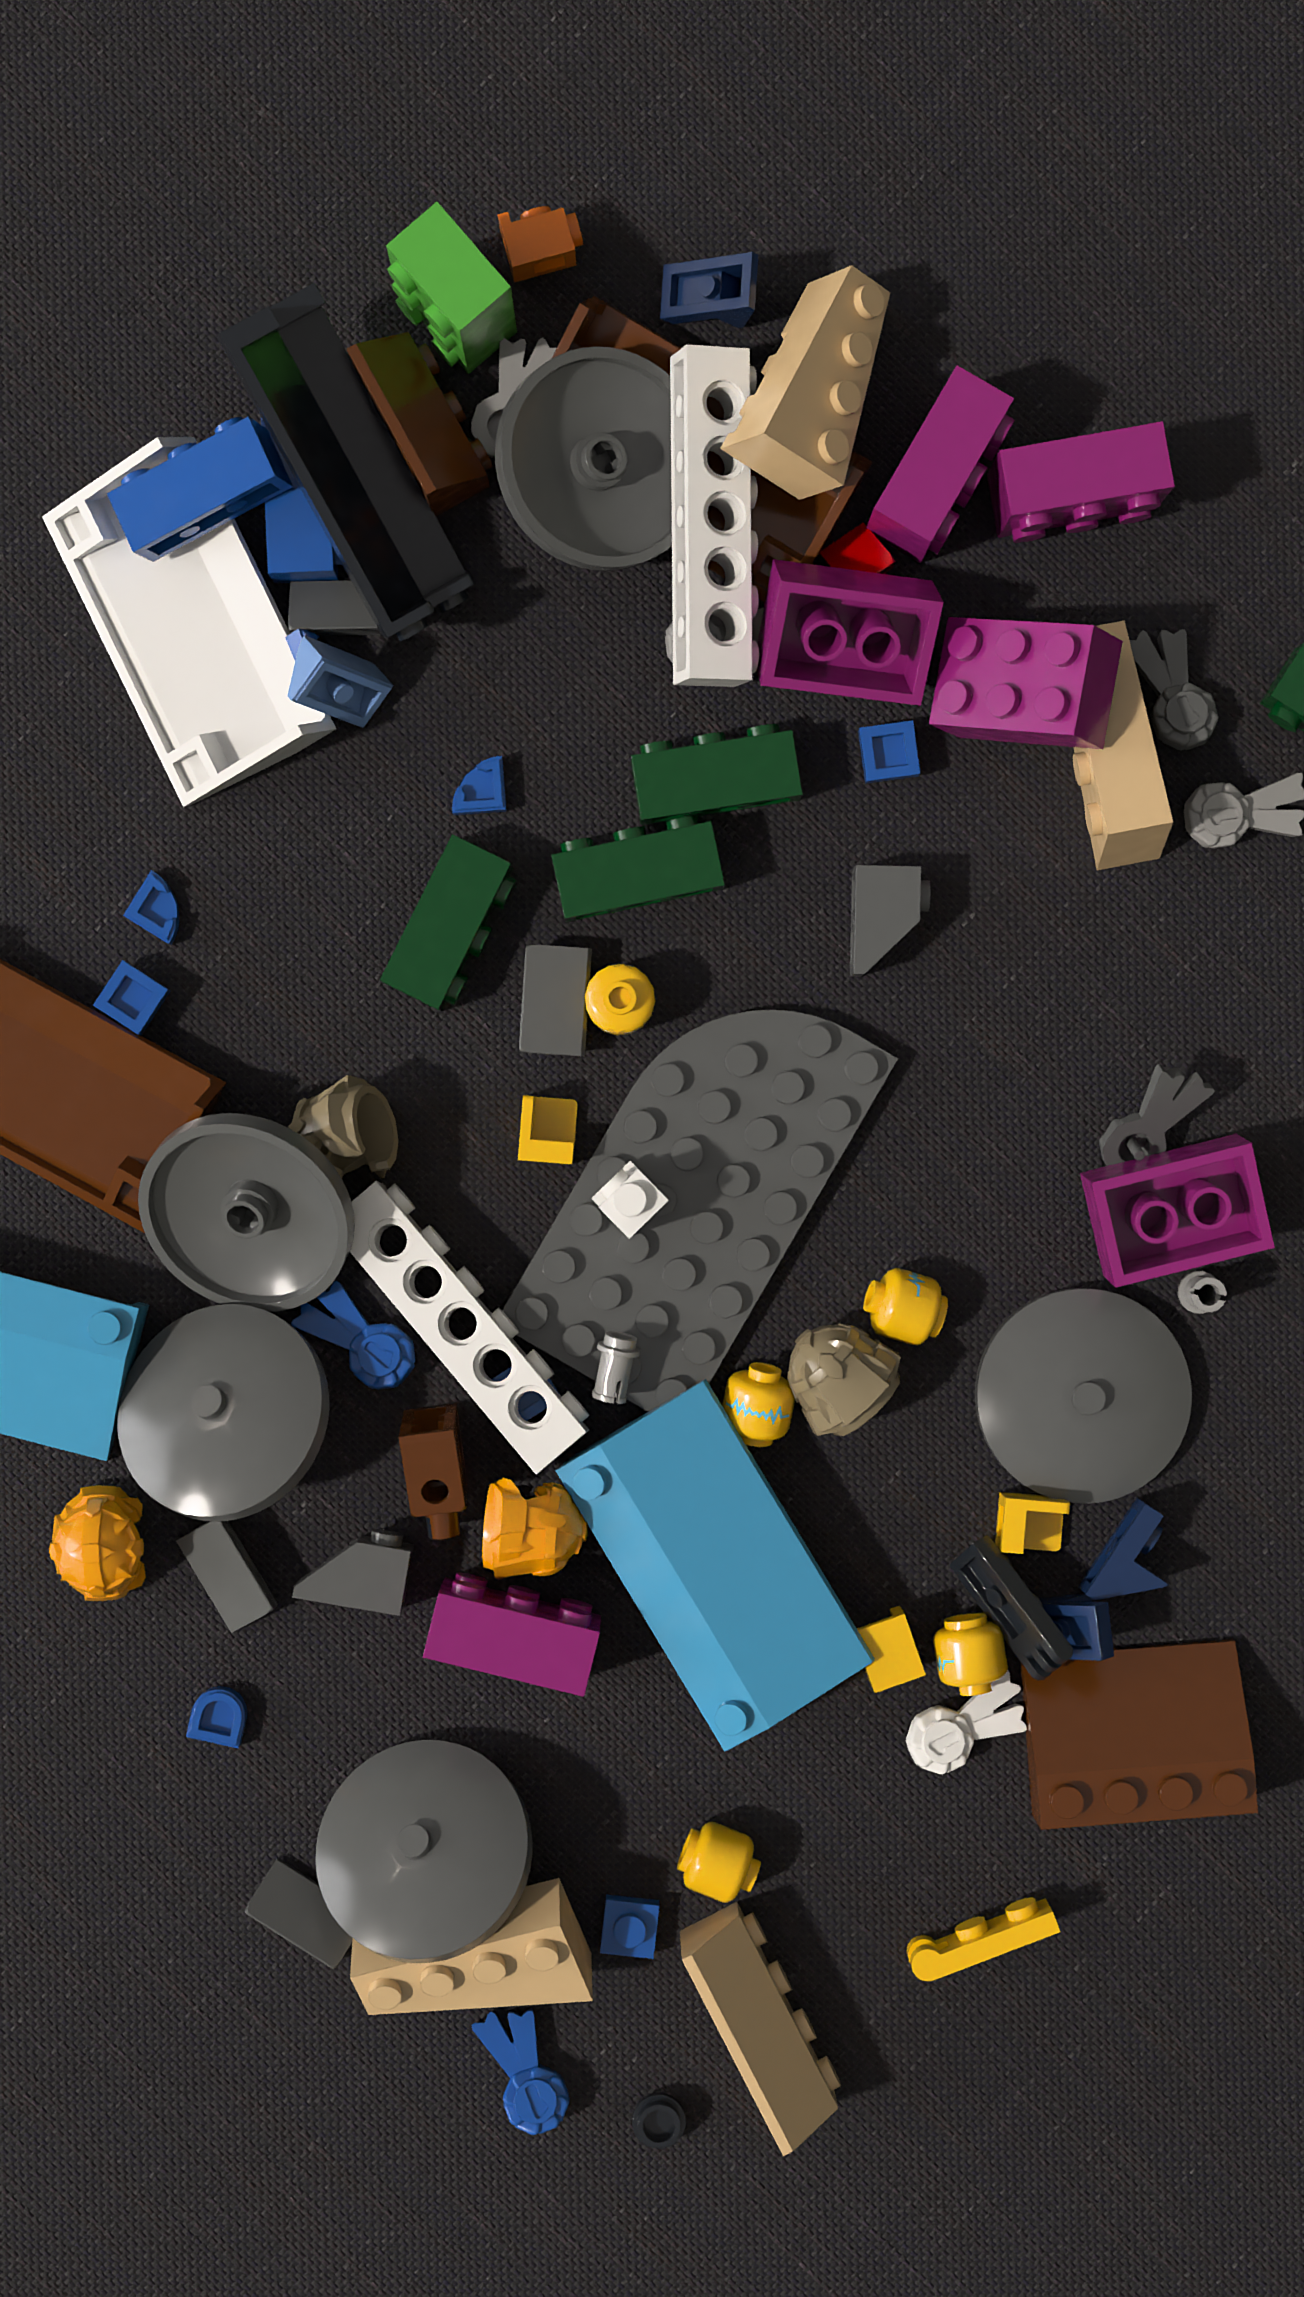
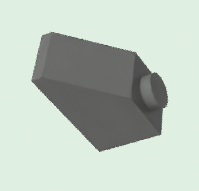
(883, 910)
(363, 1575)

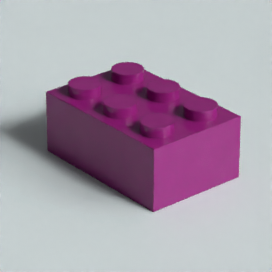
(942, 466)
(1080, 481)
(847, 632)
(1026, 682)
(1177, 1210)
(513, 1634)

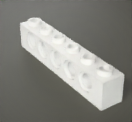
(697, 654)
(395, 1275)

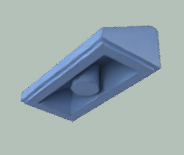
(336, 682)

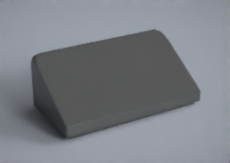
(329, 609)
(554, 1000)
(227, 1573)
(297, 1912)

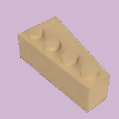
(814, 388)
(1123, 781)
(527, 1961)

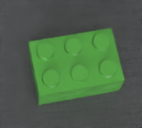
(450, 289)

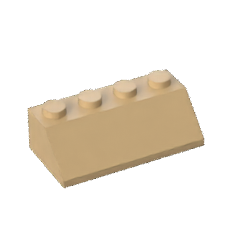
(759, 2024)

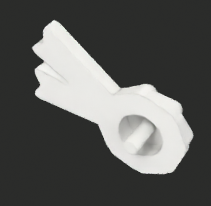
(944, 1737)

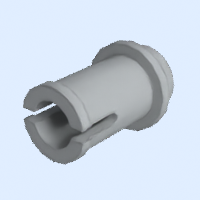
(1191, 1301)
(615, 1366)

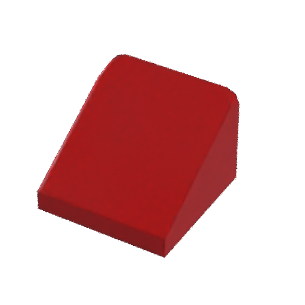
(858, 551)

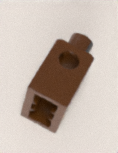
(430, 1452)

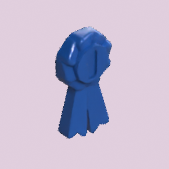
(377, 1352)
(535, 2094)

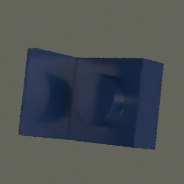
(710, 289)
(1115, 1568)
(1083, 1625)

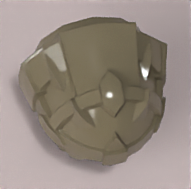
(350, 1126)
(841, 1377)

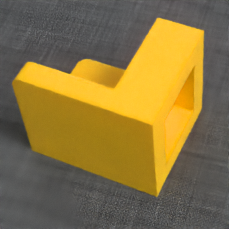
(547, 1130)
(1029, 1522)
(893, 1651)

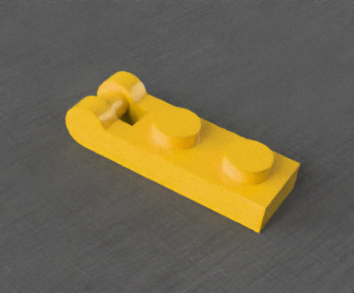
(981, 1939)

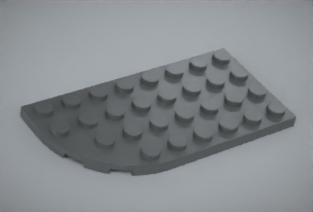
(740, 1141)

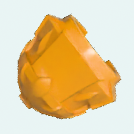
(530, 1533)
(99, 1544)

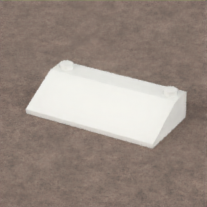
(188, 639)

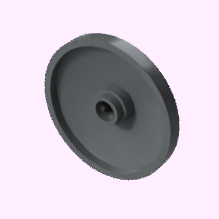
(590, 458)
(246, 1212)
(1083, 1395)
(223, 1412)
(424, 1851)

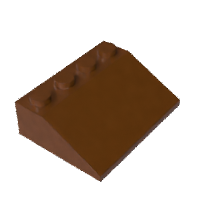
(1140, 1737)

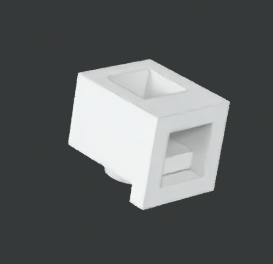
(629, 1199)

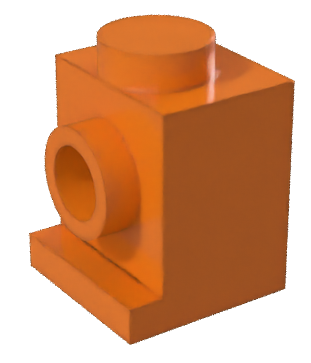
(540, 241)

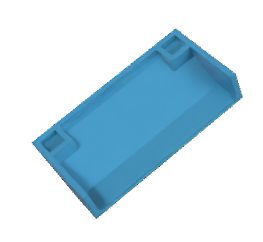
(64, 1364)
(715, 1565)

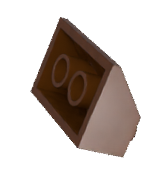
(422, 419)

